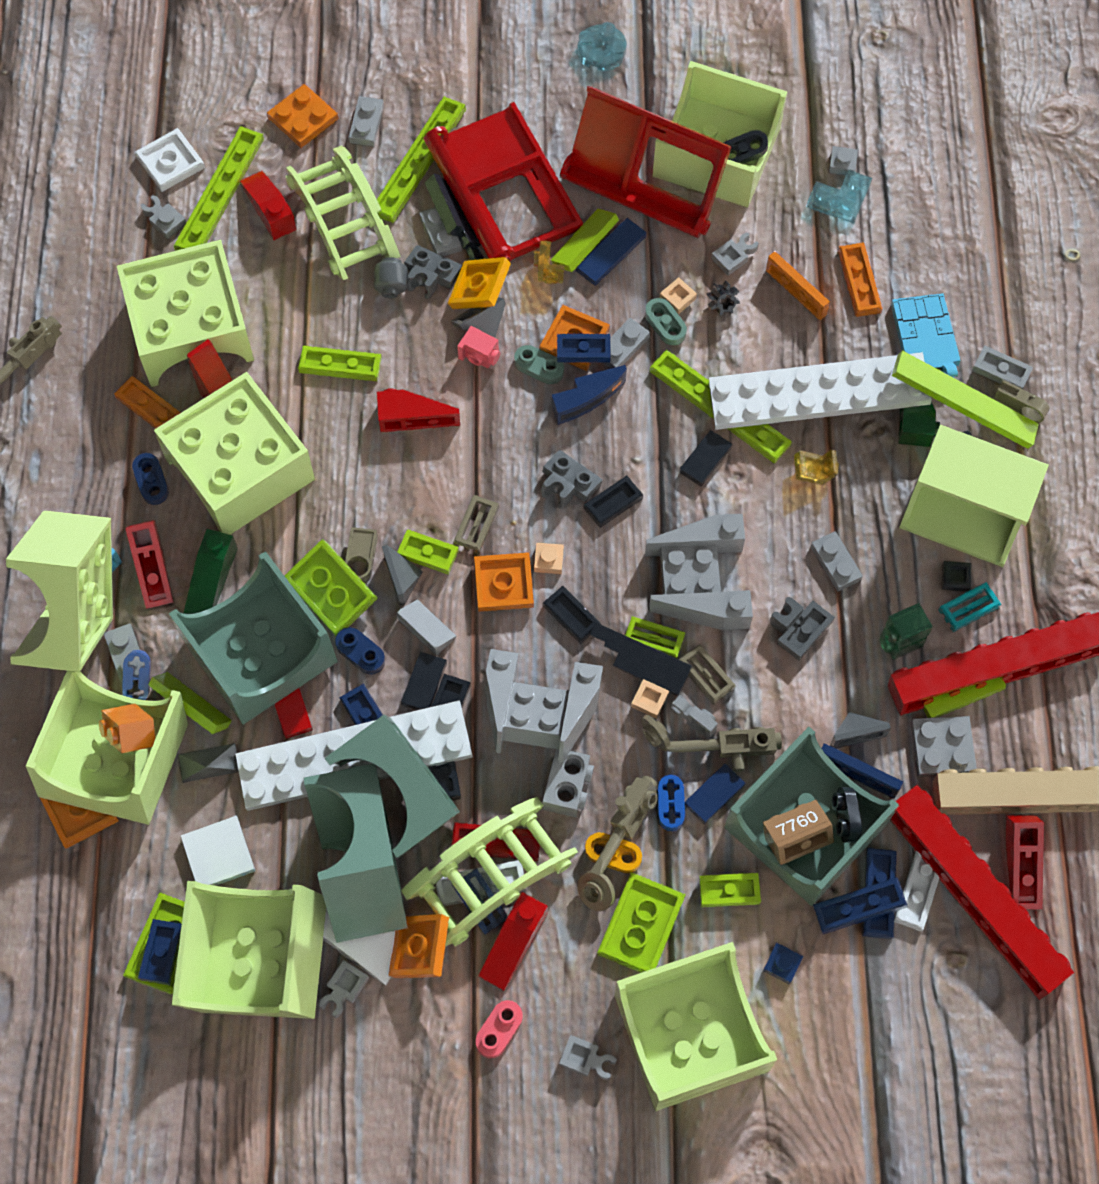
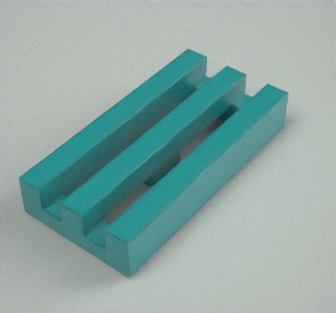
(950, 618)

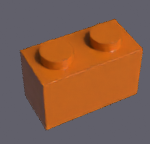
(127, 728)

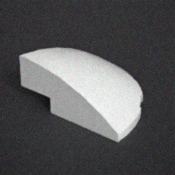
(368, 953)

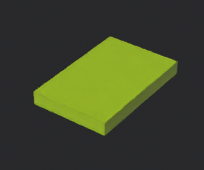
(330, 587)
(165, 909)
(641, 924)

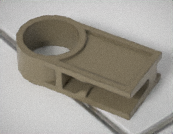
(1022, 401)
(362, 548)

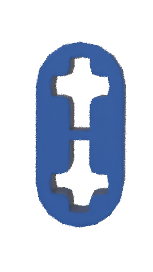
(143, 677)
(664, 803)

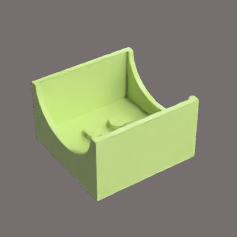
(722, 109)
(180, 303)
(236, 453)
(973, 495)
(73, 569)
(86, 771)
(250, 951)
(692, 1027)

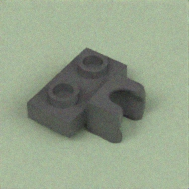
(429, 270)
(568, 479)
(800, 626)

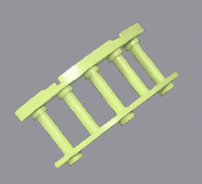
(360, 192)
(474, 846)

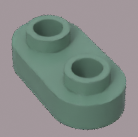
(667, 323)
(537, 364)

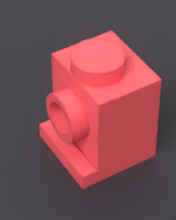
(479, 348)

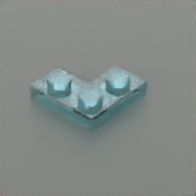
(842, 202)

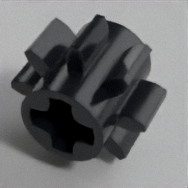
(727, 302)

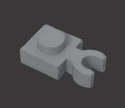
(165, 218)
(732, 255)
(698, 719)
(345, 984)
(581, 1057)

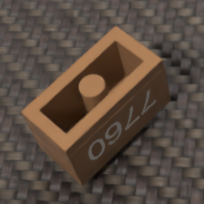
(798, 832)

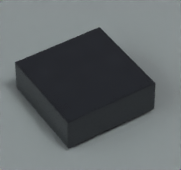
(956, 576)

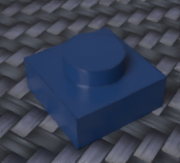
(783, 963)

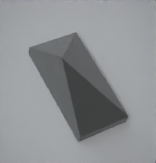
(484, 318)
(402, 573)
(859, 729)
(208, 763)

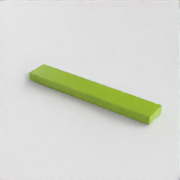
(416, 161)
(220, 189)
(696, 389)
(965, 399)

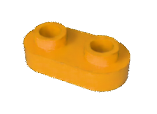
(616, 862)

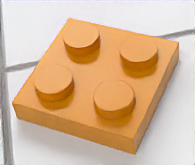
(479, 283)

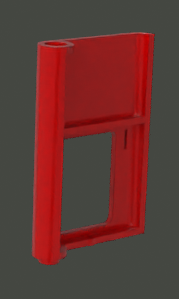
(491, 154)
(610, 155)

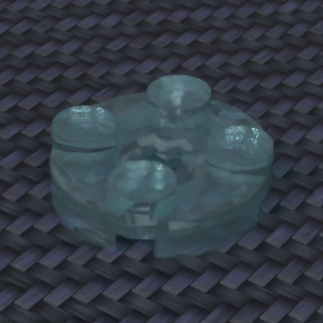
(606, 35)

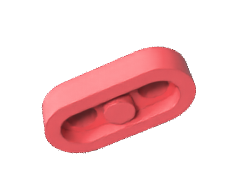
(499, 1028)

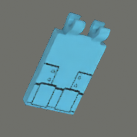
(926, 328)

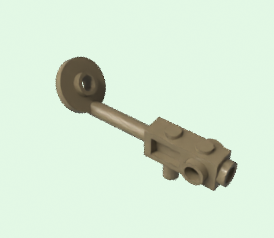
(27, 349)
(729, 743)
(595, 887)

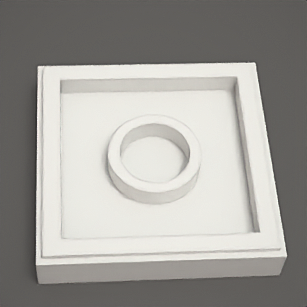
(169, 160)
(218, 852)

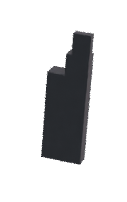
(453, 216)
(644, 660)

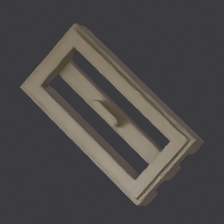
(469, 544)
(721, 692)

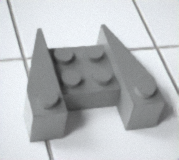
(693, 577)
(535, 712)

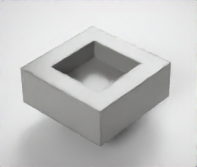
(843, 160)

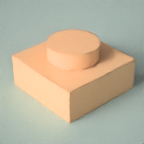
(679, 295)
(549, 558)
(649, 698)

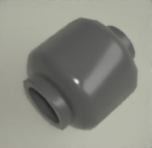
(390, 277)

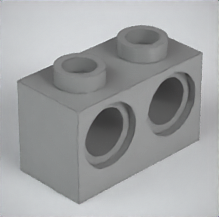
(561, 781)

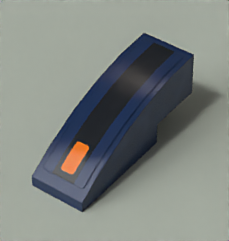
(587, 394)

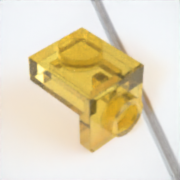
(547, 272)
(816, 467)

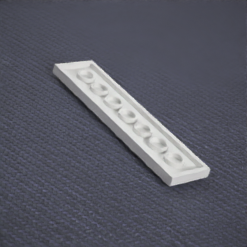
(811, 392)
(277, 771)

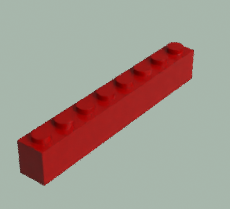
(1008, 658)
(980, 893)

